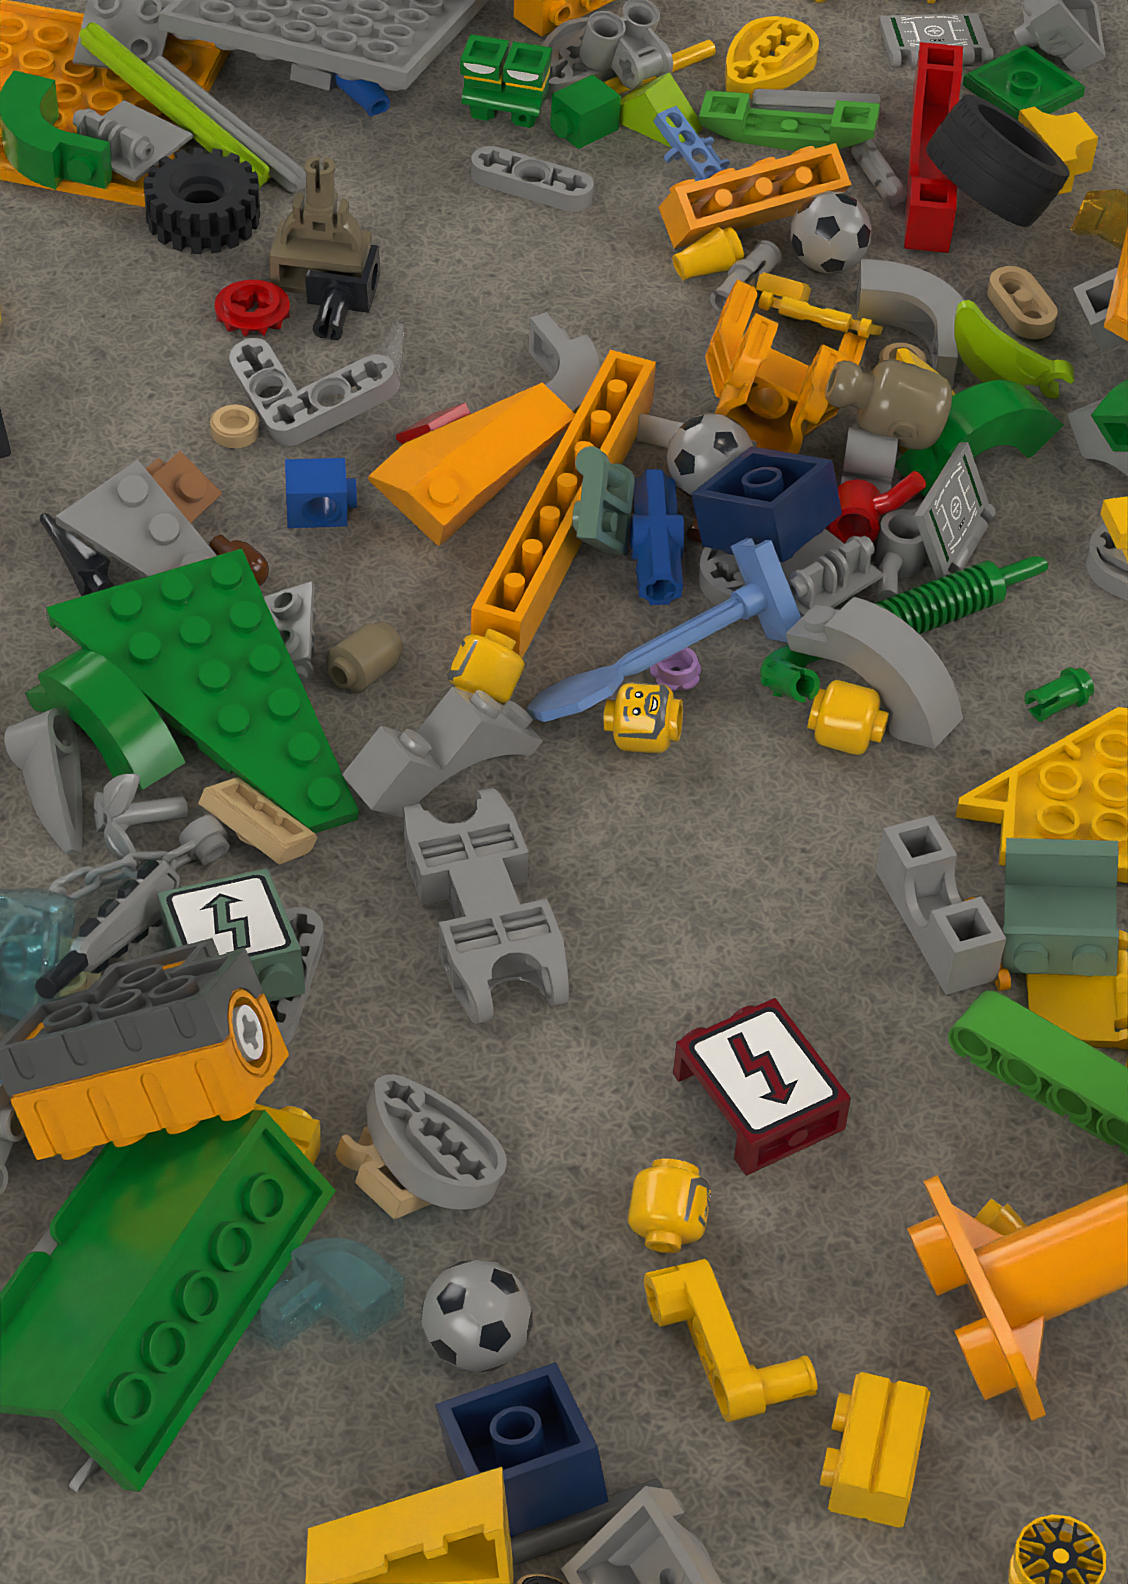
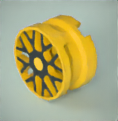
(1056, 1554)

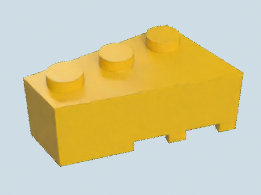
(426, 1538)

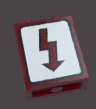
(764, 1083)

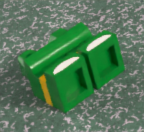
(504, 78)

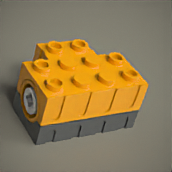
(142, 1051)

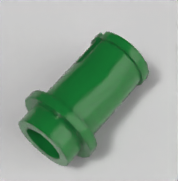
(1070, 688)

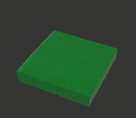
(1023, 81)

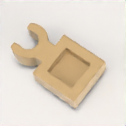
(376, 1177)

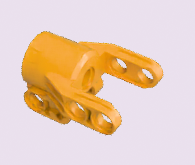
(764, 389)

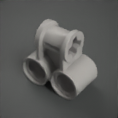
(626, 43)
(869, 458)

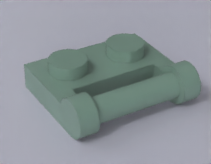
(601, 515)

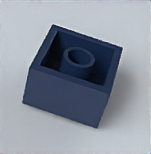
(767, 498)
(536, 1438)

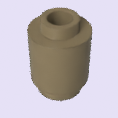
(364, 656)

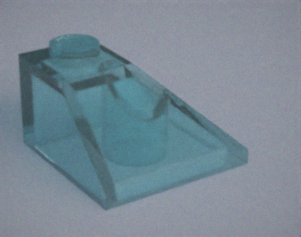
(33, 938)

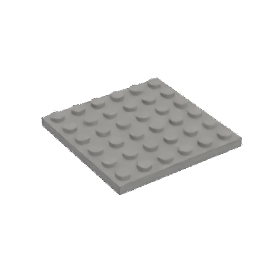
(354, 38)

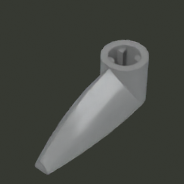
(50, 762)

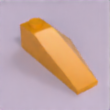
(464, 464)

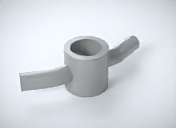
(898, 550)

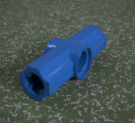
(657, 538)

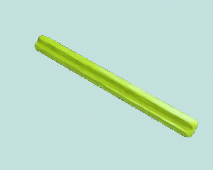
(166, 97)

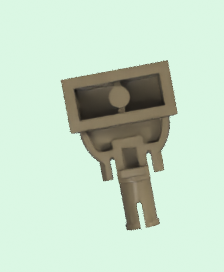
(318, 235)

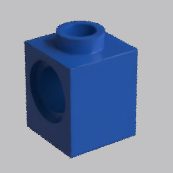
(318, 492)

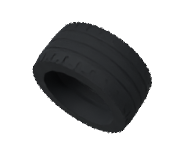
(997, 161)

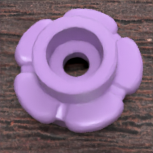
(678, 671)

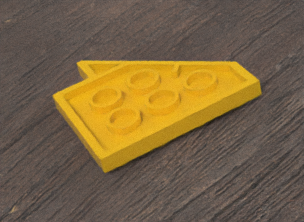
(1063, 791)

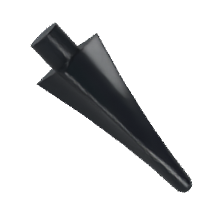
(86, 565)

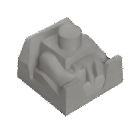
(1064, 30)
(644, 1547)

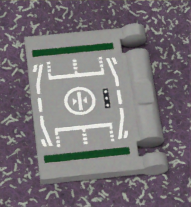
(905, 32)
(954, 514)

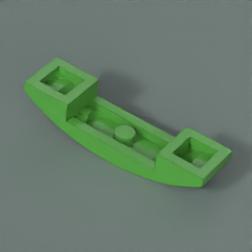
(733, 118)

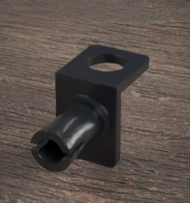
(341, 293)

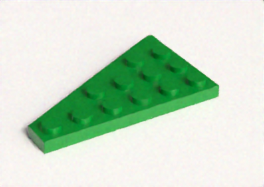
(221, 675)

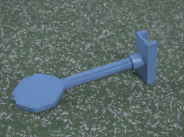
(764, 595)

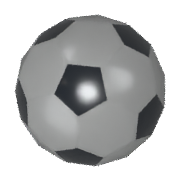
(831, 232)
(703, 449)
(477, 1316)

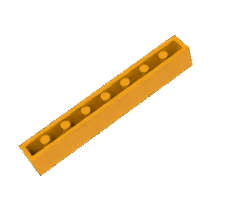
(544, 536)

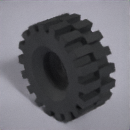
(219, 182)

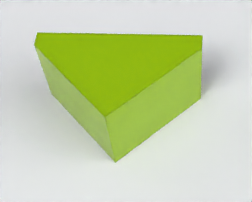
(644, 103)

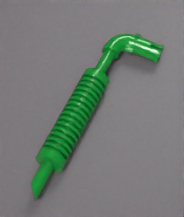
(921, 608)

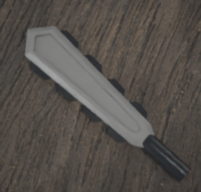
(117, 924)

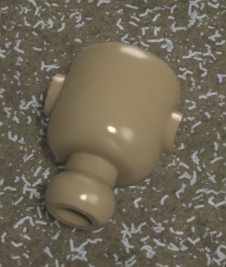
(893, 400)

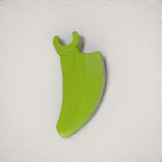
(997, 356)

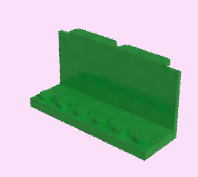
(153, 1283)

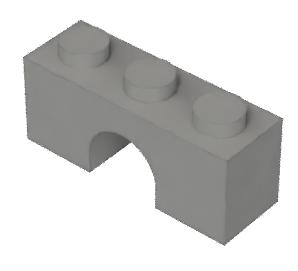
(953, 935)

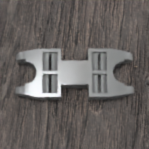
(491, 931)

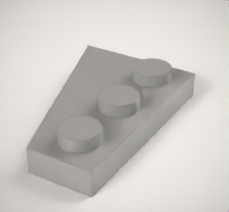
(135, 524)

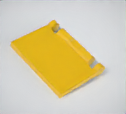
(826, 317)
(1085, 1004)

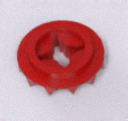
(238, 298)

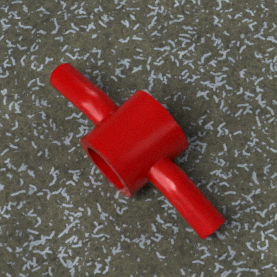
(867, 501)

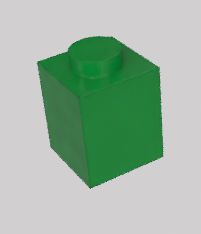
(585, 111)

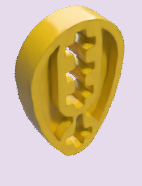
(751, 55)

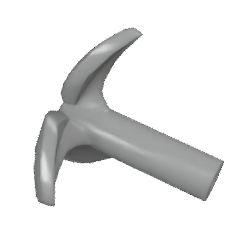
(116, 812)

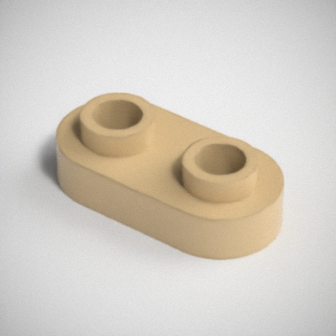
(1022, 302)

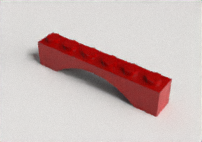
(930, 193)

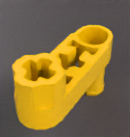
(741, 1391)

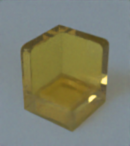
(1103, 215)

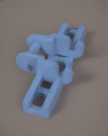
(692, 146)

